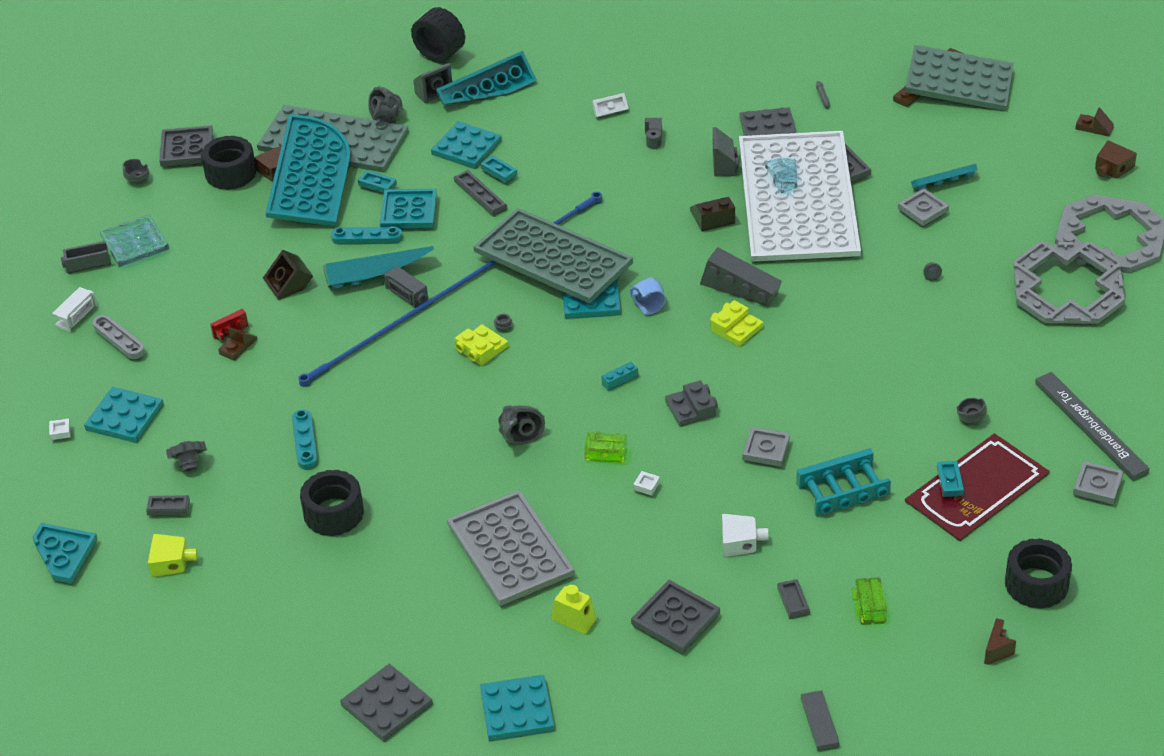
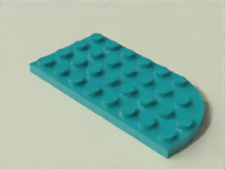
(309, 172)

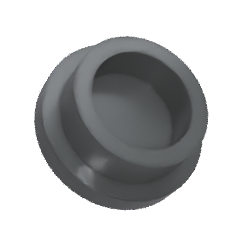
(932, 271)
(503, 322)

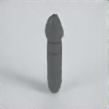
(819, 86)

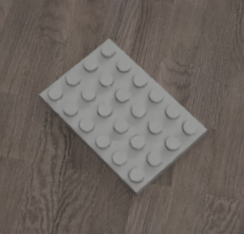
(510, 547)

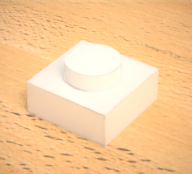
(59, 429)
(646, 483)

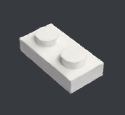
(609, 105)

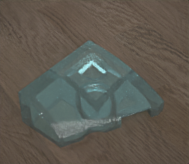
(783, 173)

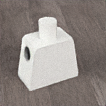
(740, 534)

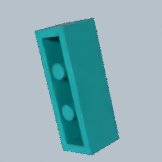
(619, 376)

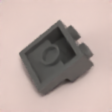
(692, 403)

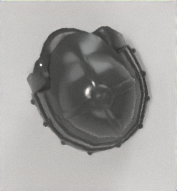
(384, 105)
(521, 424)

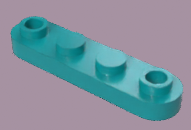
(951, 175)
(366, 235)
(304, 439)

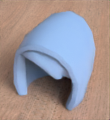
(648, 295)

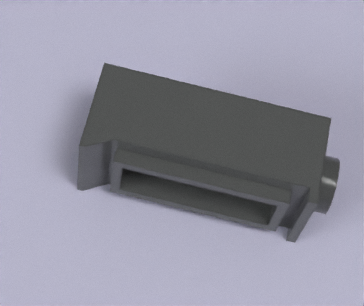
(85, 256)
(406, 286)

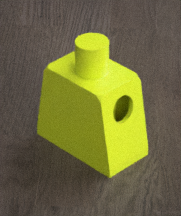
(169, 555)
(574, 609)

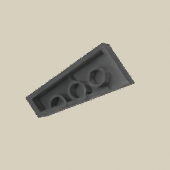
(739, 278)

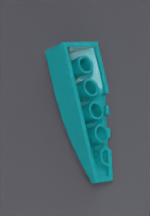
(490, 81)
(365, 268)

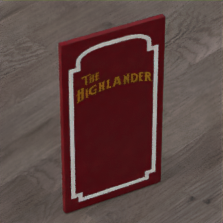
(991, 480)

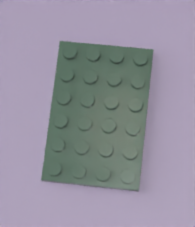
(959, 77)

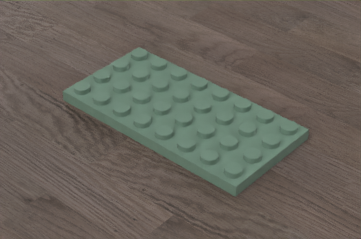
(370, 141)
(553, 255)

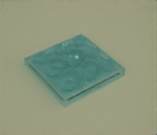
(134, 240)

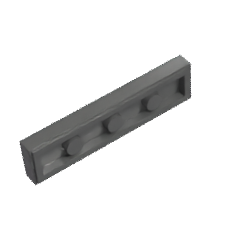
(480, 193)

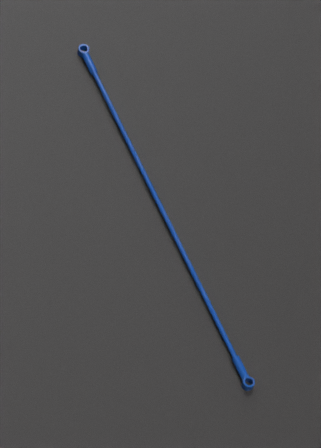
(305, 379)

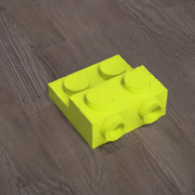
(735, 323)
(480, 344)

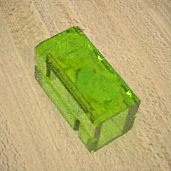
(605, 447)
(870, 601)

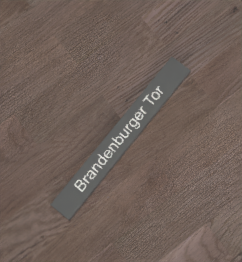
(1092, 426)

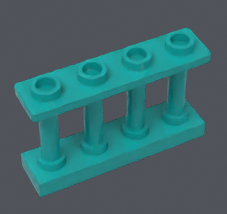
(839, 467)

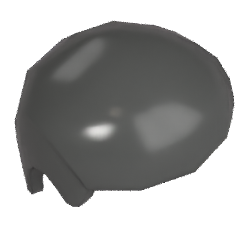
(135, 171)
(972, 410)

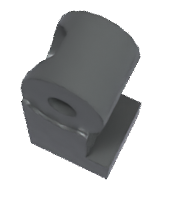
(653, 132)

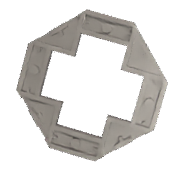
(1151, 240)
(1069, 312)

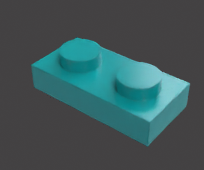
(498, 169)
(376, 181)
(950, 478)

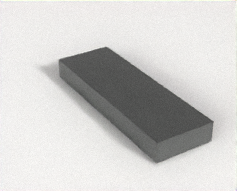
(819, 720)

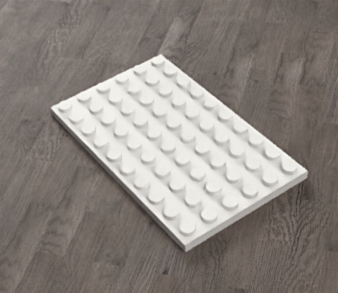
(810, 219)

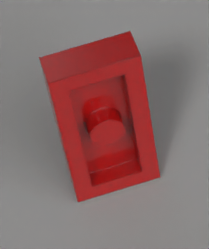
(235, 320)

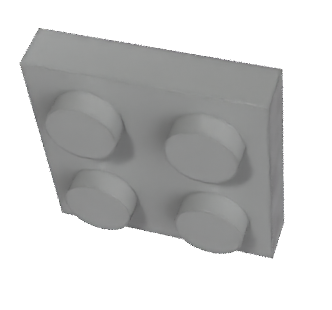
(923, 207)
(766, 446)
(1098, 482)

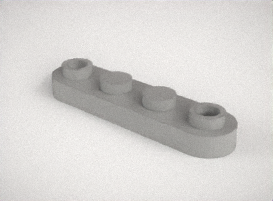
(118, 336)

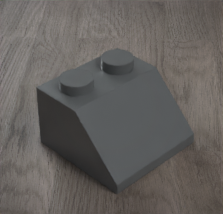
(427, 83)
(724, 154)

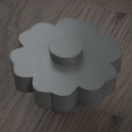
(187, 454)

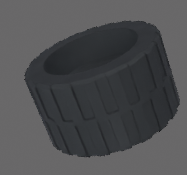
(438, 34)
(228, 162)
(337, 518)
(1033, 590)

